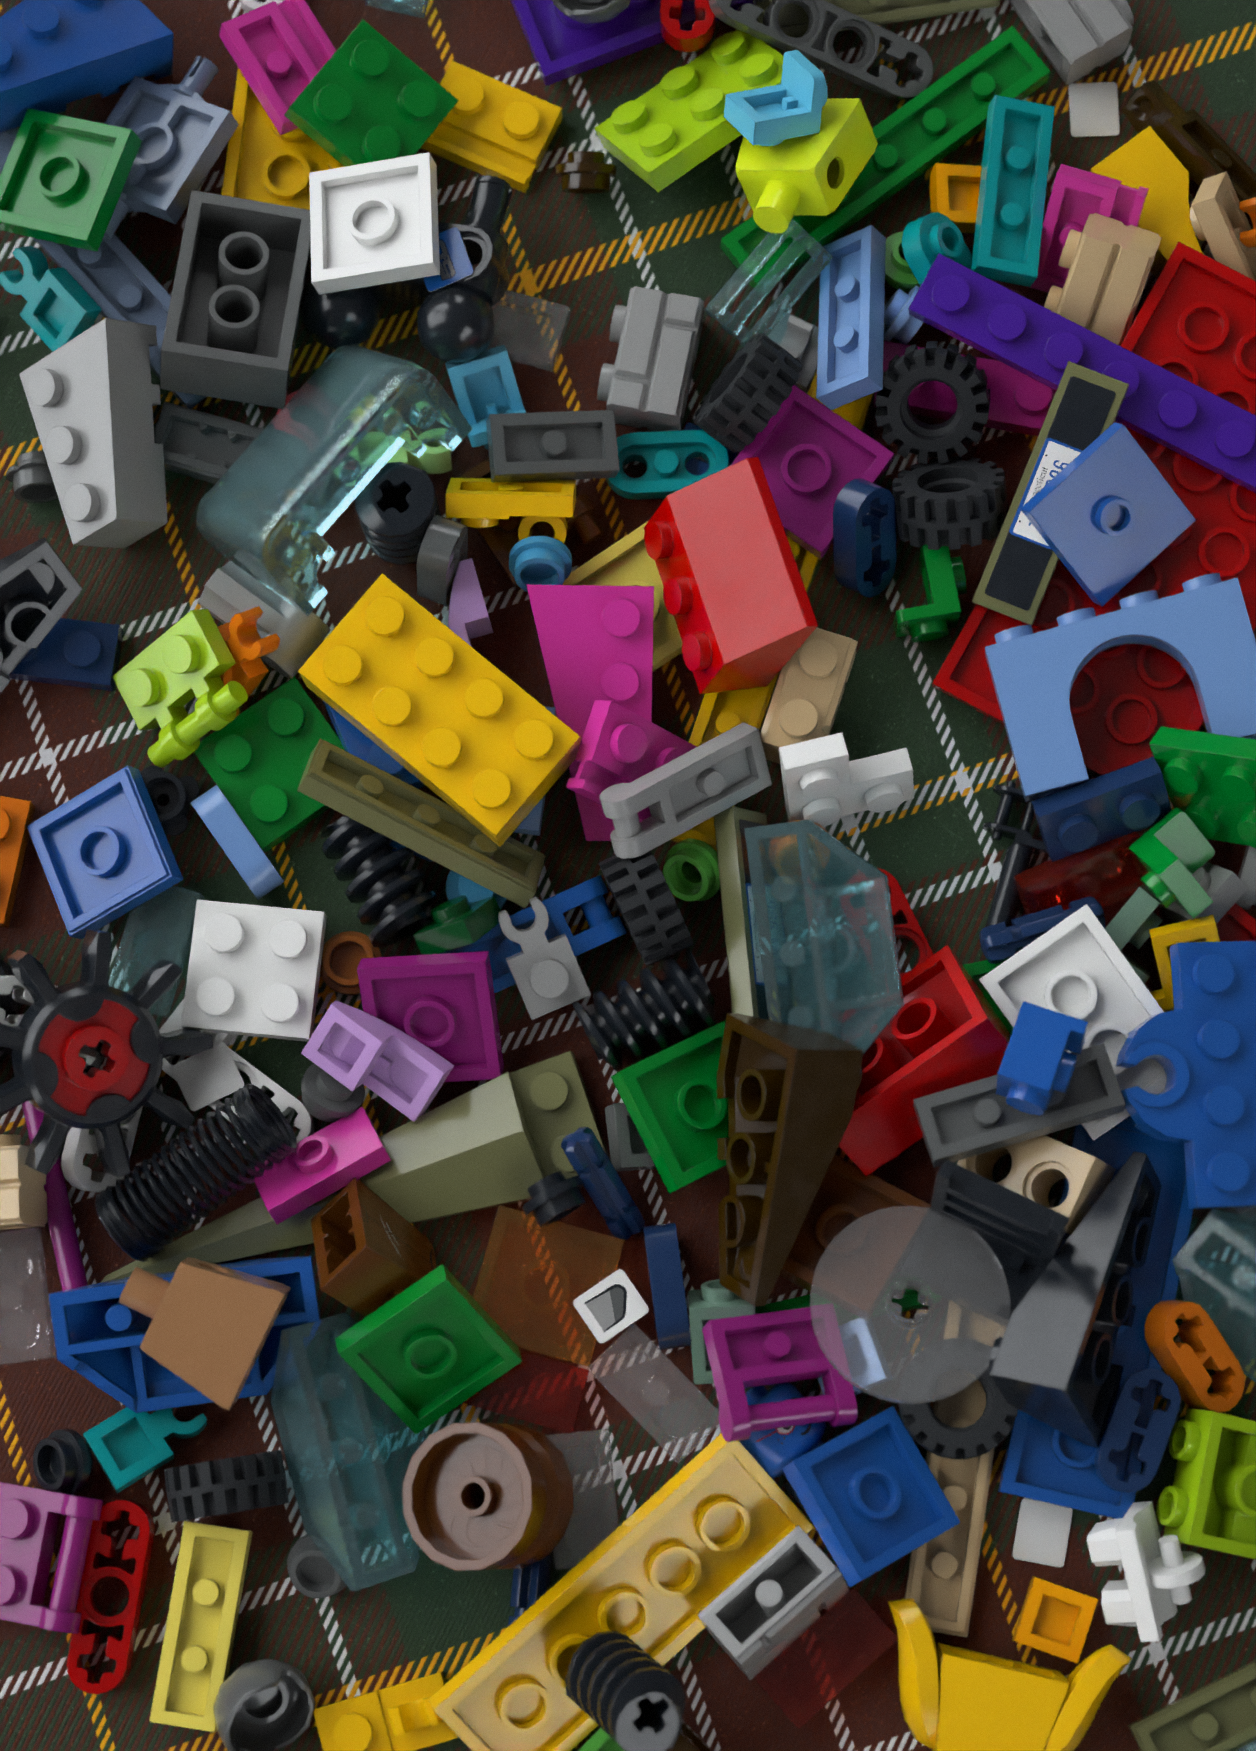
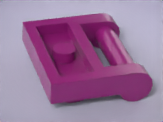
(773, 1351)
(26, 1550)

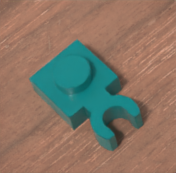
(55, 301)
(135, 1443)

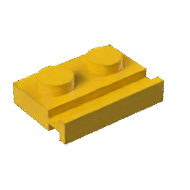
(494, 127)

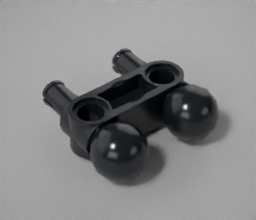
(453, 320)

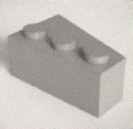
(98, 432)

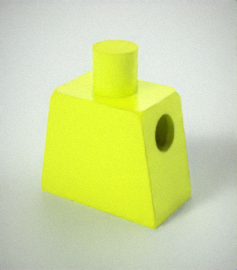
(807, 171)

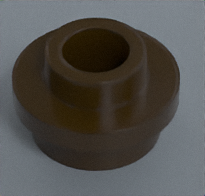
(585, 173)

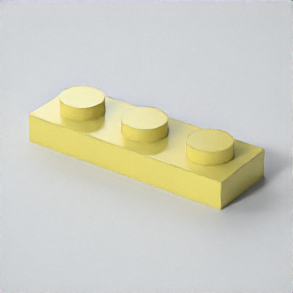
(200, 1624)

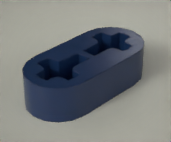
(864, 537)
(667, 1286)
(1152, 1437)

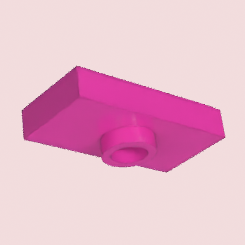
(322, 1165)

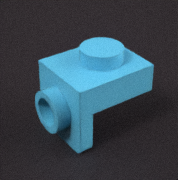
(781, 110)
(483, 389)

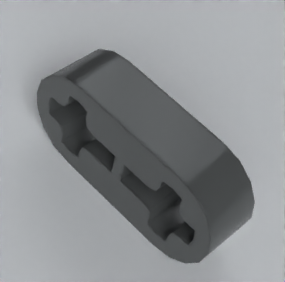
(439, 558)

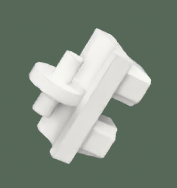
(1153, 1568)

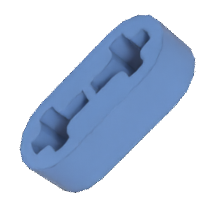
(237, 842)

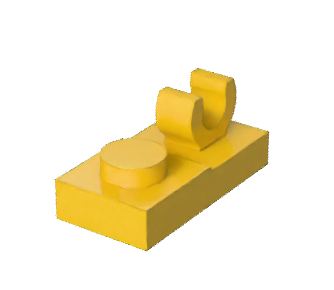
(484, 503)
(385, 1719)

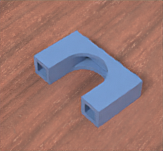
(1035, 672)

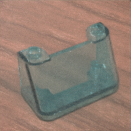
(316, 462)

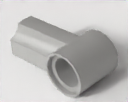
(235, 591)

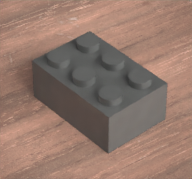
(236, 300)

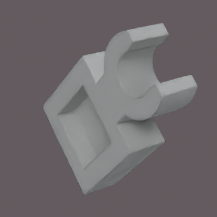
(544, 968)

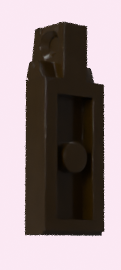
(1189, 139)

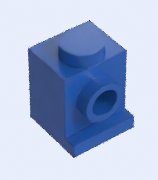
(1038, 1058)

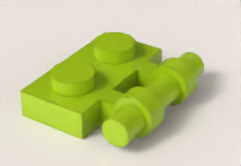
(169, 675)

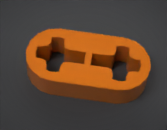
(1201, 1350)

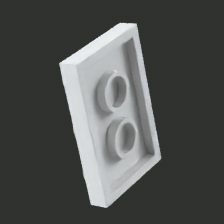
(1087, 977)

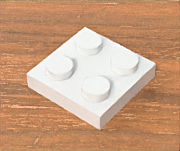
(374, 223)
(254, 970)

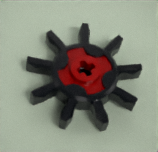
(116, 1029)

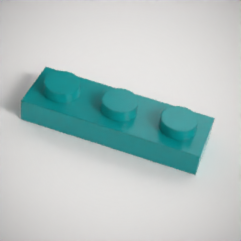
(1012, 190)

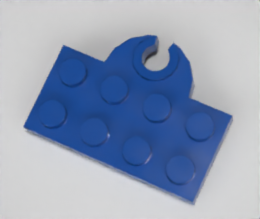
(1209, 1071)

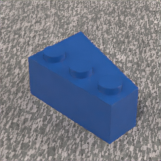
(74, 50)

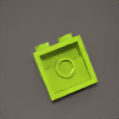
(1212, 1483)

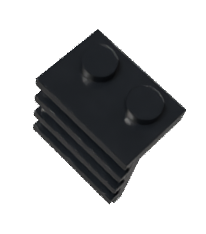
(1015, 1227)

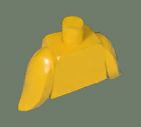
(990, 1702)

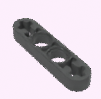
(818, 41)

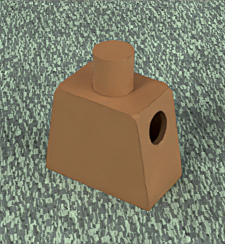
(206, 1323)

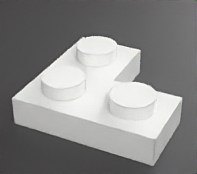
(825, 785)

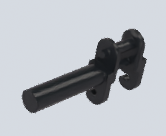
(1016, 856)

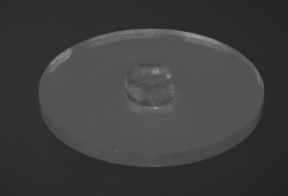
(864, 1330)

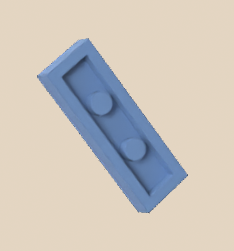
(851, 319)

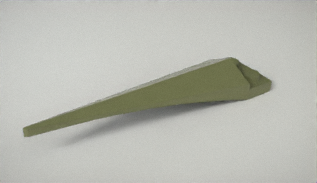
(444, 1164)

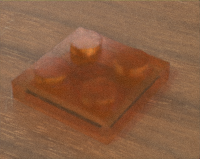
(536, 1275)

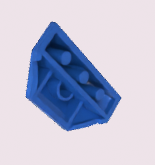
(105, 1337)

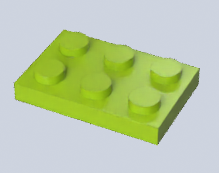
(683, 115)

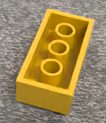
(441, 710)

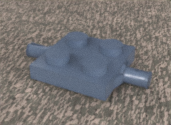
(178, 142)

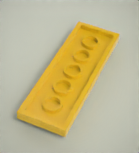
(639, 1582)

